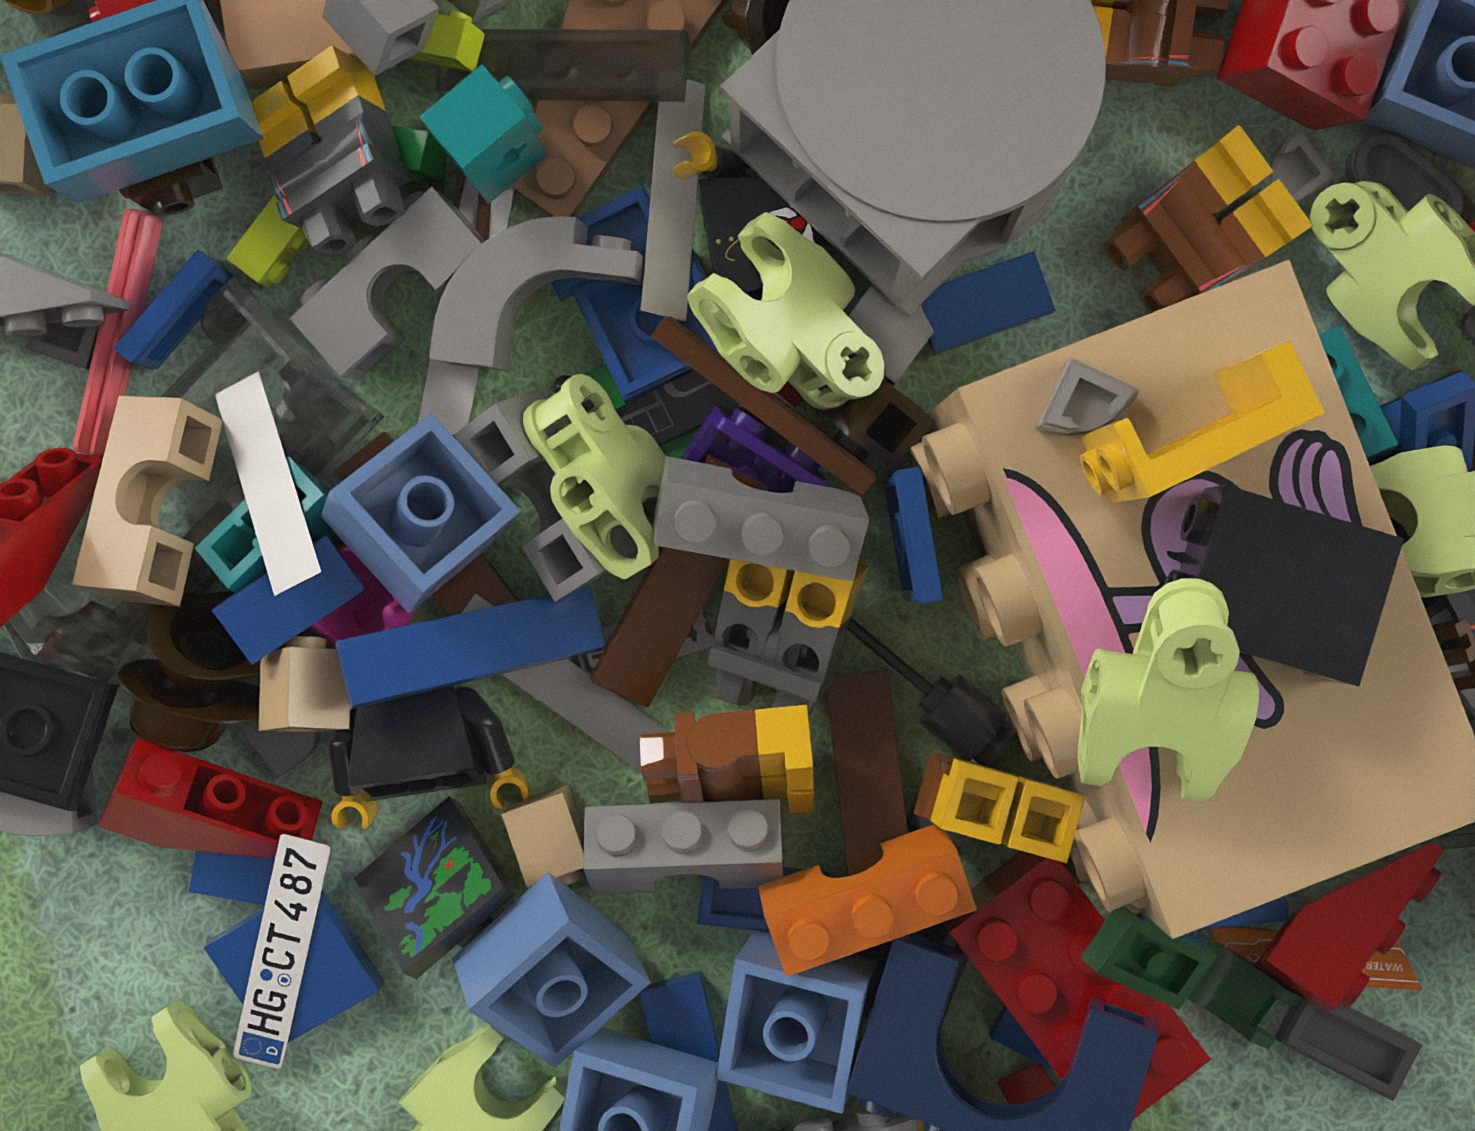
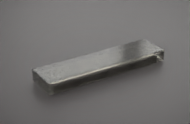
(584, 64)

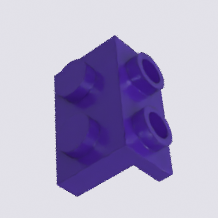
(742, 444)

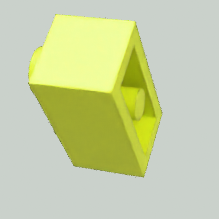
(452, 43)
(268, 247)

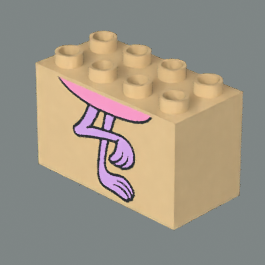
(1063, 571)

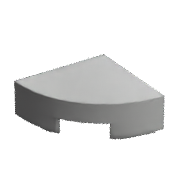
(1300, 167)
(1084, 400)

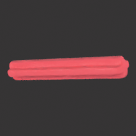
(108, 368)

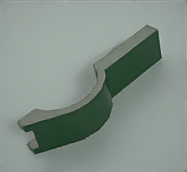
(1183, 968)

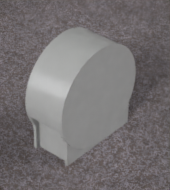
(919, 125)

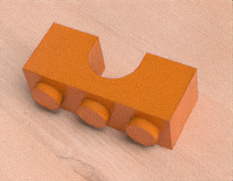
(830, 918)

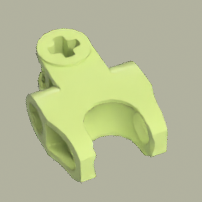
(1392, 262)
(797, 326)
(600, 471)
(1436, 506)
(1171, 693)
(197, 1090)
(455, 1099)

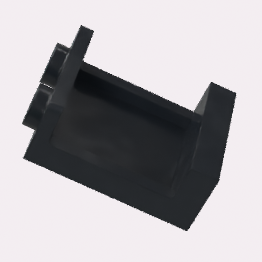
(1292, 579)

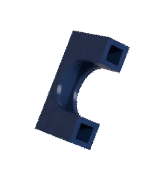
(907, 1072)

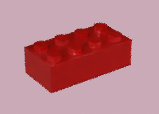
(1312, 56)
(1029, 948)

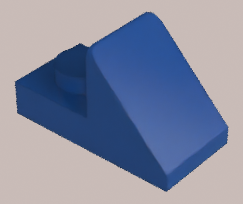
(1435, 416)

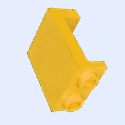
(1266, 398)

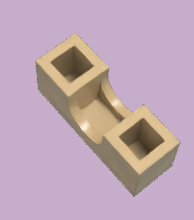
(147, 454)

